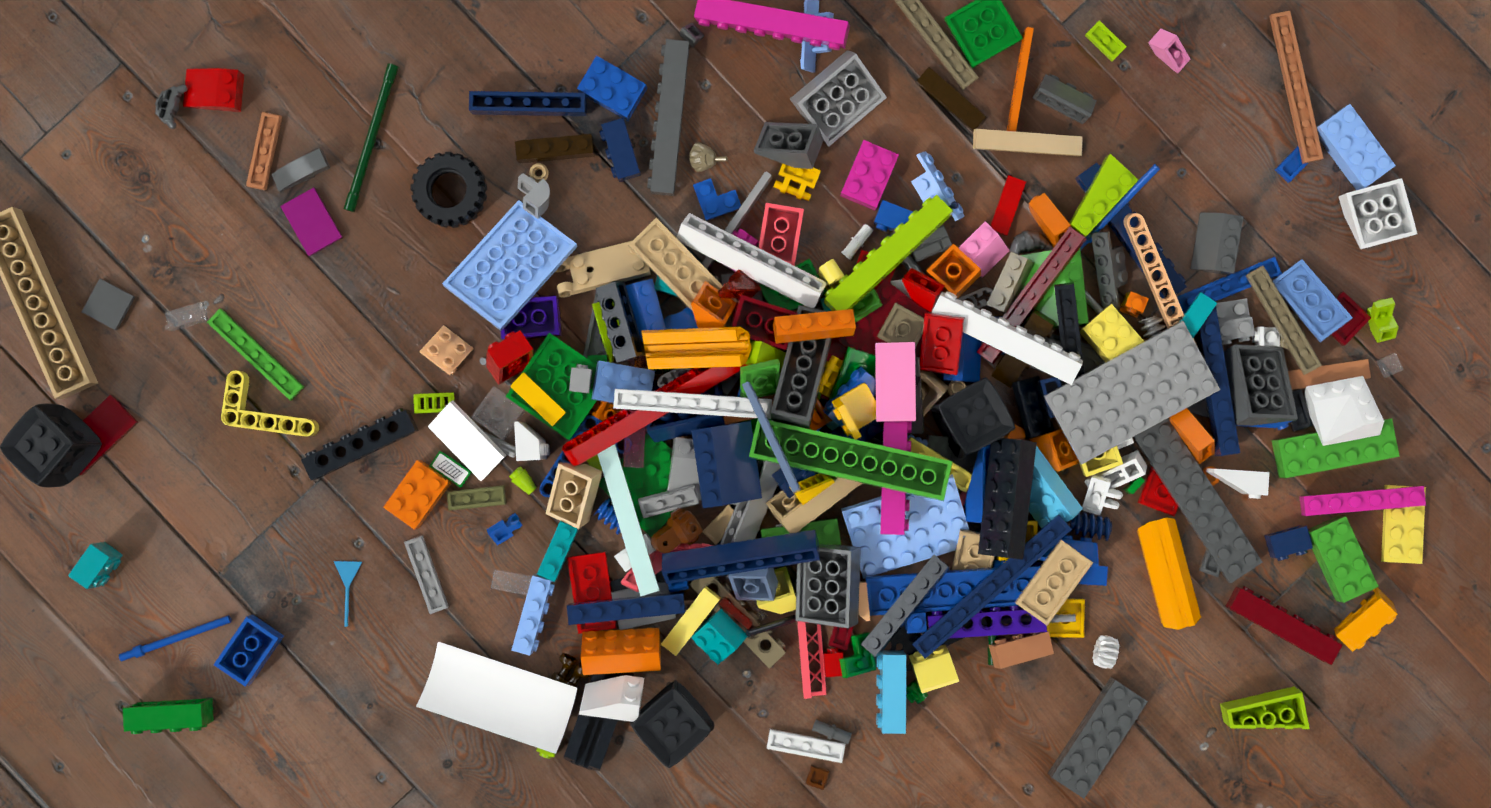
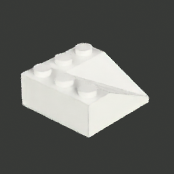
(1378, 213)
(1343, 410)

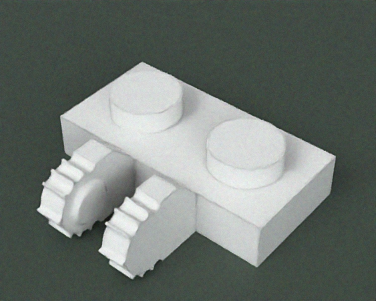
(1097, 493)

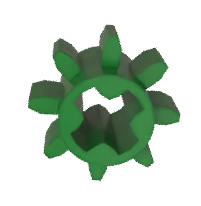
(914, 693)

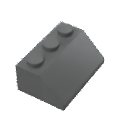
(1065, 98)
(1217, 243)

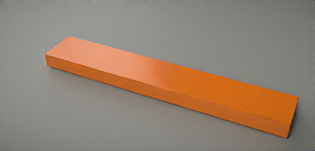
(1020, 79)

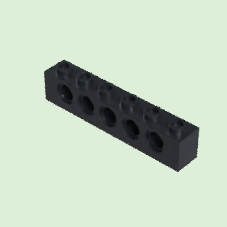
(316, 469)

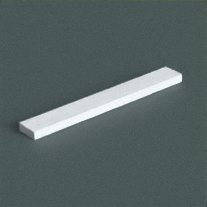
(688, 403)

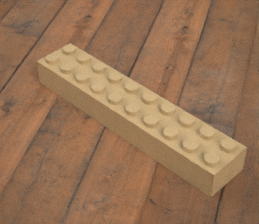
(41, 308)

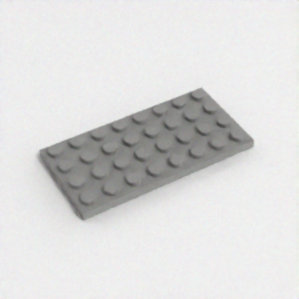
(1132, 392)

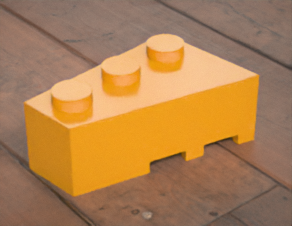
(1366, 620)

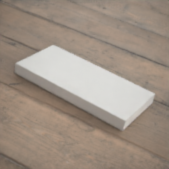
(467, 440)

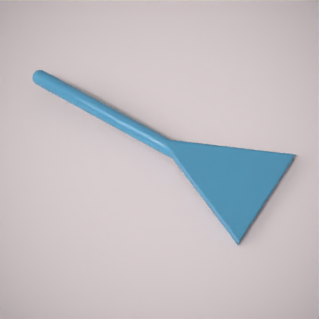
(347, 572)

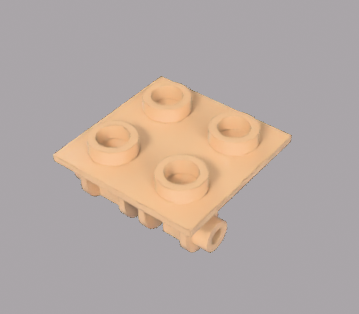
(446, 350)

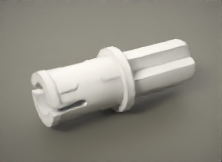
(857, 241)

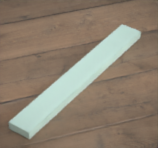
(628, 521)

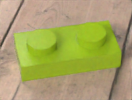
(1105, 41)

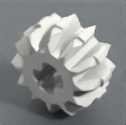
(1105, 651)

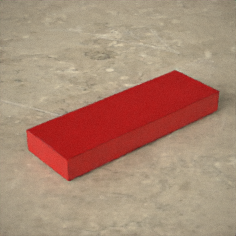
(1007, 205)

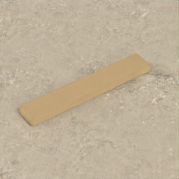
(1027, 142)

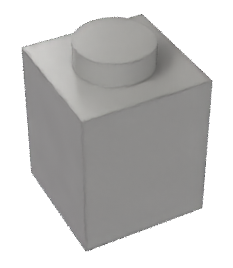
(580, 379)

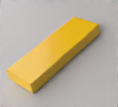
(538, 399)

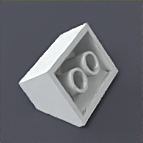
(529, 443)

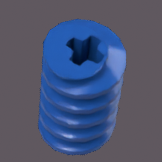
(607, 511)

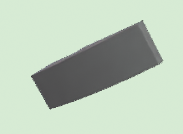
(300, 170)

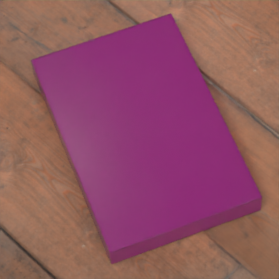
(311, 222)

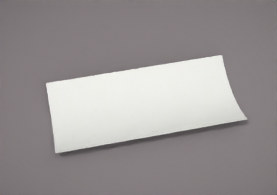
(498, 697)

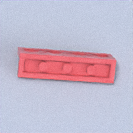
(806, 682)

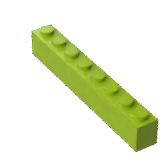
(889, 255)

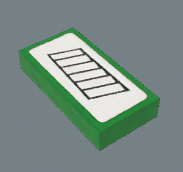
(450, 469)

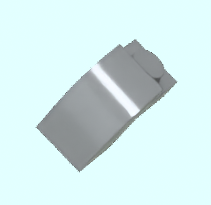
(537, 195)

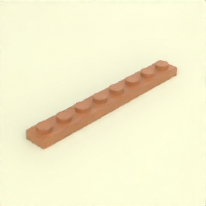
(1296, 87)

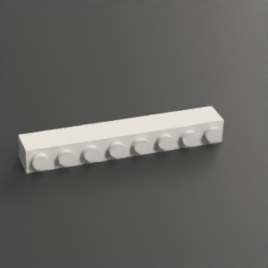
(751, 260)
(1011, 339)

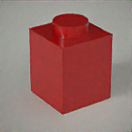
(832, 663)

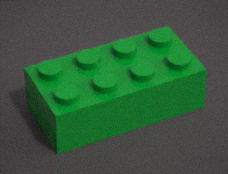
(168, 715)

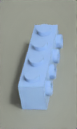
(532, 614)

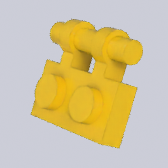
(803, 176)
(830, 375)

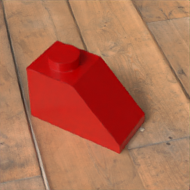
(922, 289)

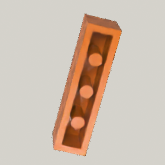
(814, 326)

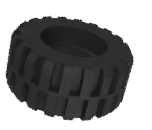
(431, 171)

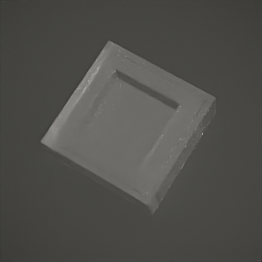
(1389, 365)

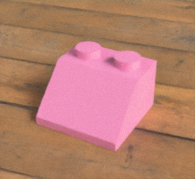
(984, 248)

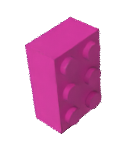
(869, 175)

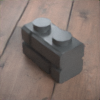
(934, 244)

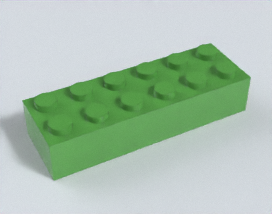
(1307, 455)

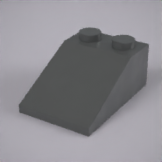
(790, 143)

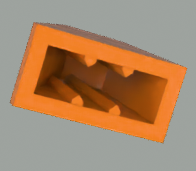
(1048, 218)
(1193, 435)

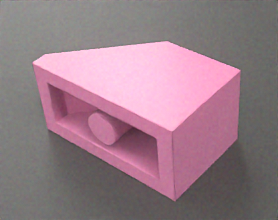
(1169, 50)

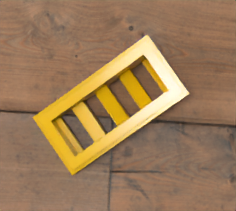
(812, 487)

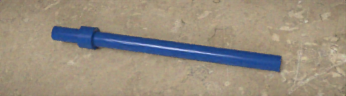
(1124, 200)
(140, 650)

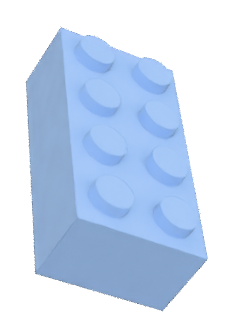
(1354, 148)

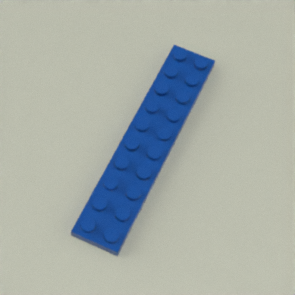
(951, 589)

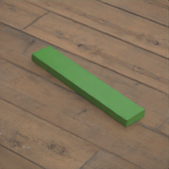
(255, 354)

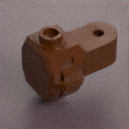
(680, 528)

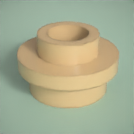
(538, 166)

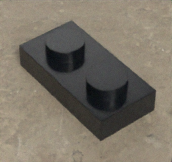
(1302, 412)

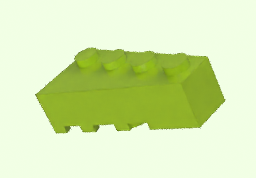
(1104, 193)
(1268, 710)

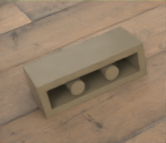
(1010, 282)

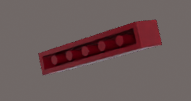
(1283, 625)

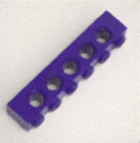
(996, 627)

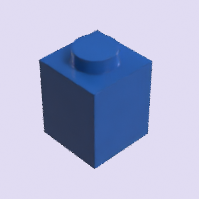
(916, 623)

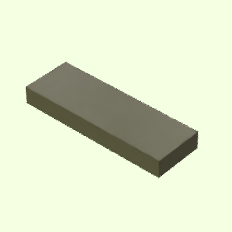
(476, 497)

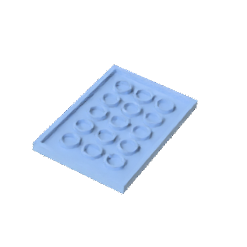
(509, 265)
(932, 531)

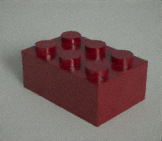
(758, 319)

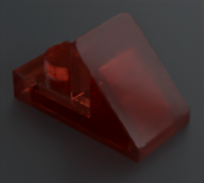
(739, 285)

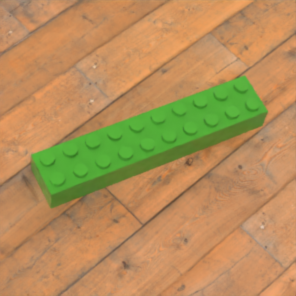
(855, 460)

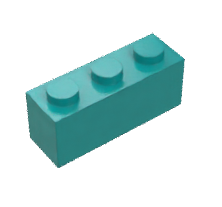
(557, 551)

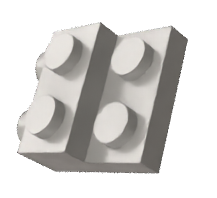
(1235, 321)

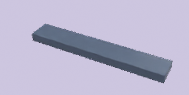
(773, 441)

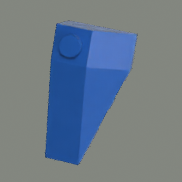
(976, 491)

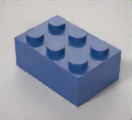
(612, 88)
(248, 650)

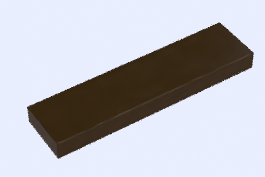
(950, 99)

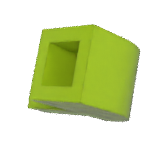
(1382, 321)

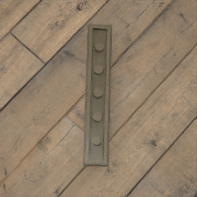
(938, 42)
(1283, 320)

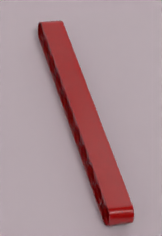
(629, 421)

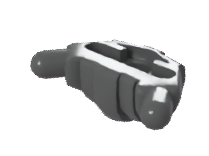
(168, 105)
(1028, 242)

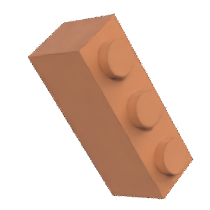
(1020, 649)

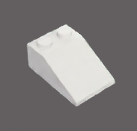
(613, 698)

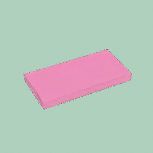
(895, 382)

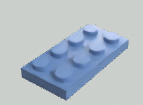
(1311, 301)

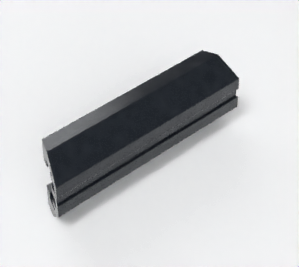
(591, 735)

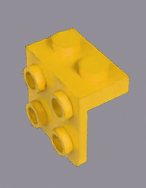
(855, 409)

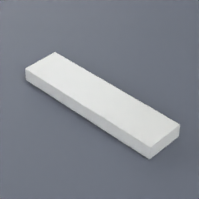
(806, 745)

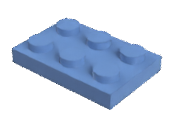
(617, 376)

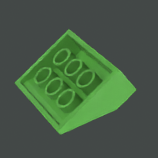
(1072, 273)

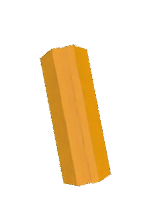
(696, 347)
(1169, 574)

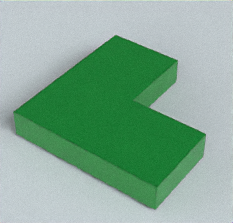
(861, 661)

